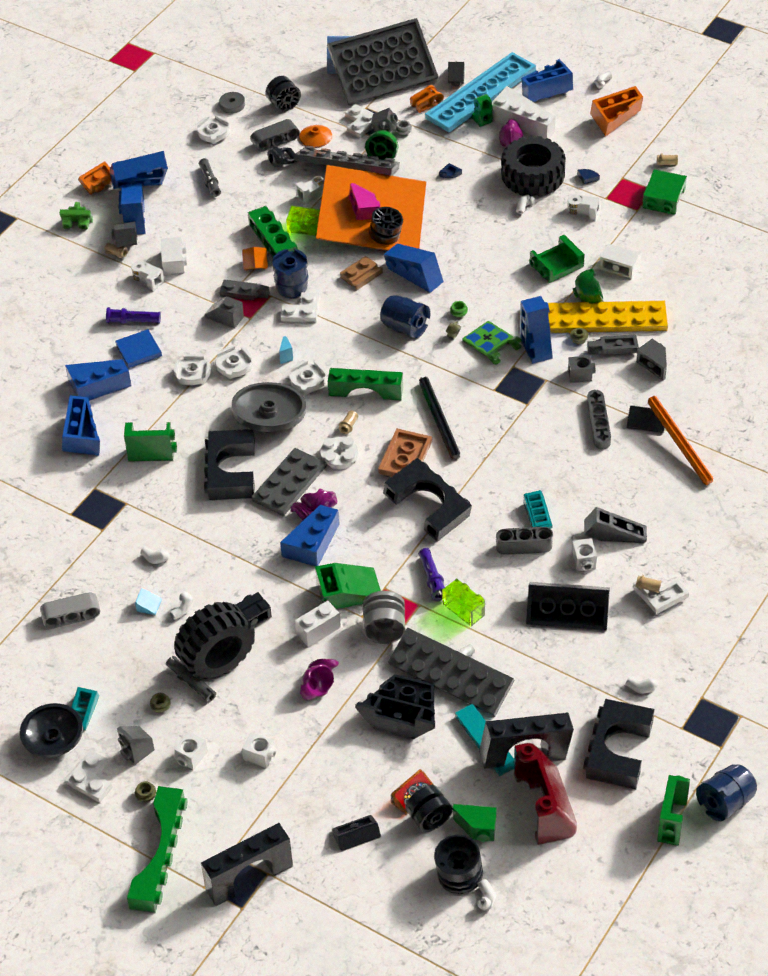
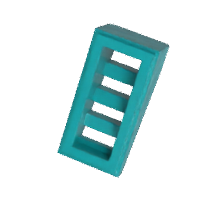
(536, 499)
(88, 694)

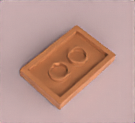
(402, 450)

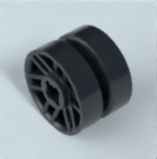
(283, 93)
(386, 225)
(429, 808)

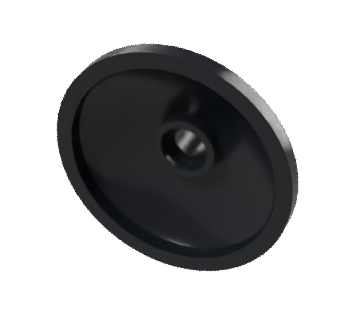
(49, 722)

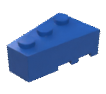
(548, 82)
(144, 169)
(132, 205)
(415, 266)
(535, 329)
(98, 378)
(79, 428)
(311, 537)

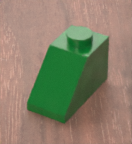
(476, 821)

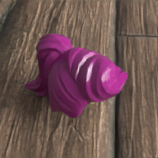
(510, 132)
(311, 501)
(318, 678)

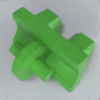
(76, 214)

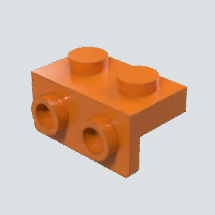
(96, 178)

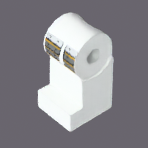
(310, 190)
(584, 205)
(147, 274)

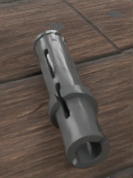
(214, 188)
(195, 683)

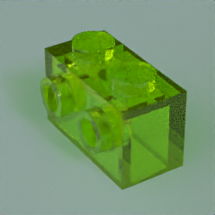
(303, 220)
(464, 602)

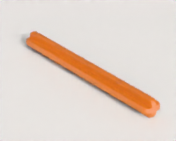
(680, 440)

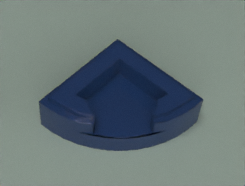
(450, 171)
(587, 175)

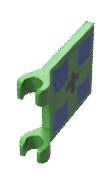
(489, 339)

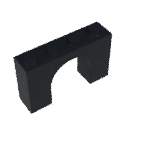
(223, 445)
(419, 477)
(614, 719)
(501, 735)
(221, 869)

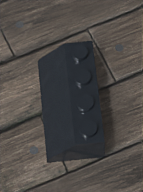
(567, 605)

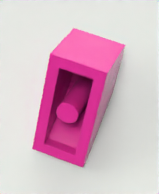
(362, 202)

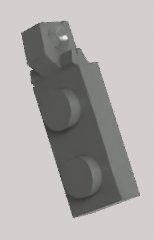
(243, 290)
(613, 345)

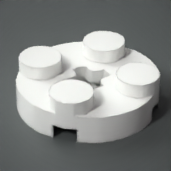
(213, 129)
(233, 370)
(198, 376)
(311, 384)
(339, 444)

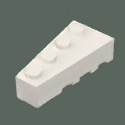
(530, 116)

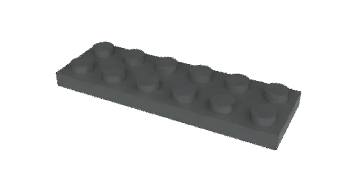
(344, 160)
(451, 671)

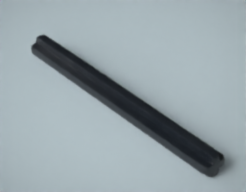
(439, 418)

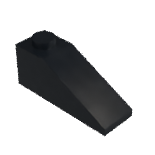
(614, 528)

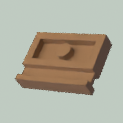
(361, 272)

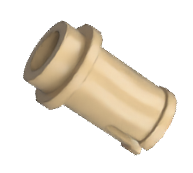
(667, 159)
(120, 252)
(346, 425)
(648, 584)

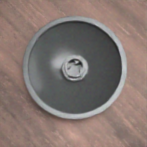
(268, 407)

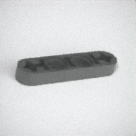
(599, 419)

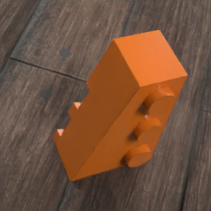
(616, 109)

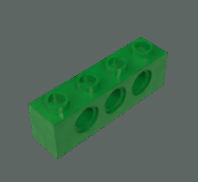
(270, 231)

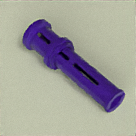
(123, 316)
(435, 580)

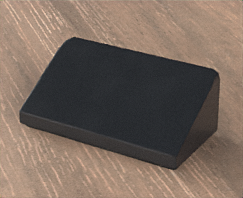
(644, 419)
(356, 832)

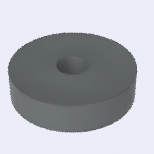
(232, 102)

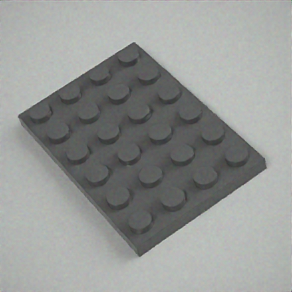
(382, 61)

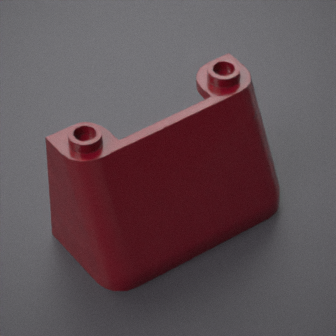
(553, 810)

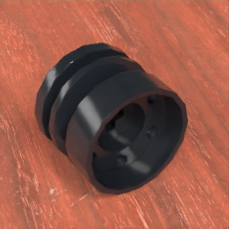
(458, 864)

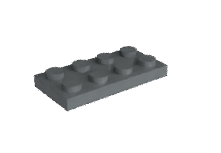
(289, 481)

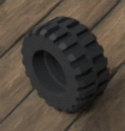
(533, 152)
(214, 640)

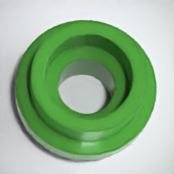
(458, 309)

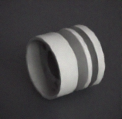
(383, 617)

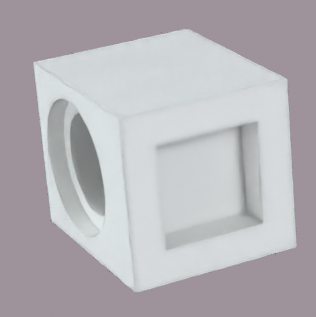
(584, 554)
(195, 745)
(252, 747)

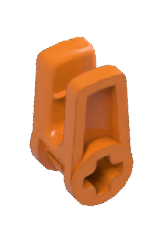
(425, 99)

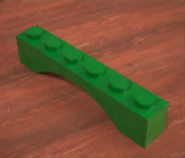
(146, 887)

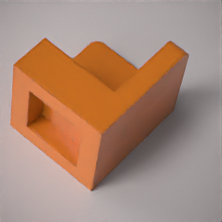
(255, 258)

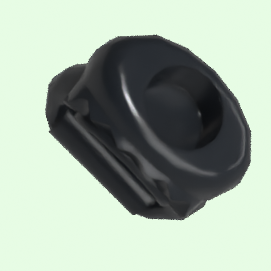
(278, 158)

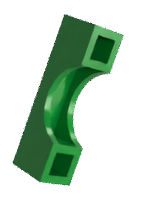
(385, 383)

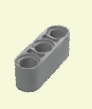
(70, 610)

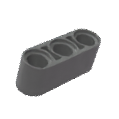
(274, 135)
(524, 540)

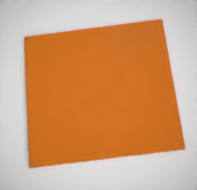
(337, 216)

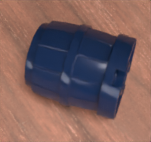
(290, 273)
(405, 315)
(726, 791)

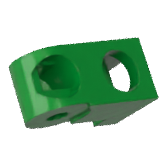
(482, 109)

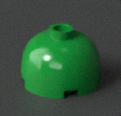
(382, 145)
(587, 287)

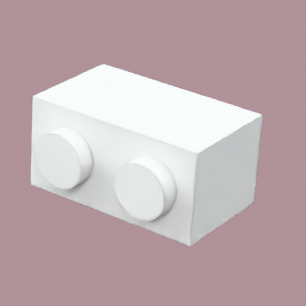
(172, 255)
(619, 261)
(317, 623)

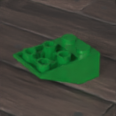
(345, 583)

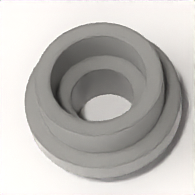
(403, 127)

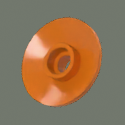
(315, 136)

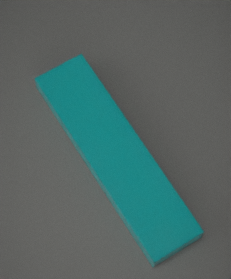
(474, 725)

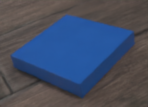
(138, 348)

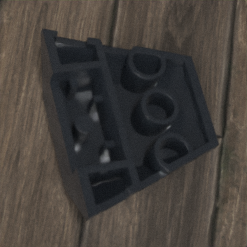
(400, 707)

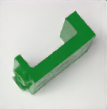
(664, 191)
(558, 260)
(149, 444)
(670, 823)

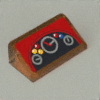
(408, 788)

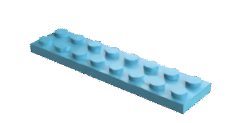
(460, 105)

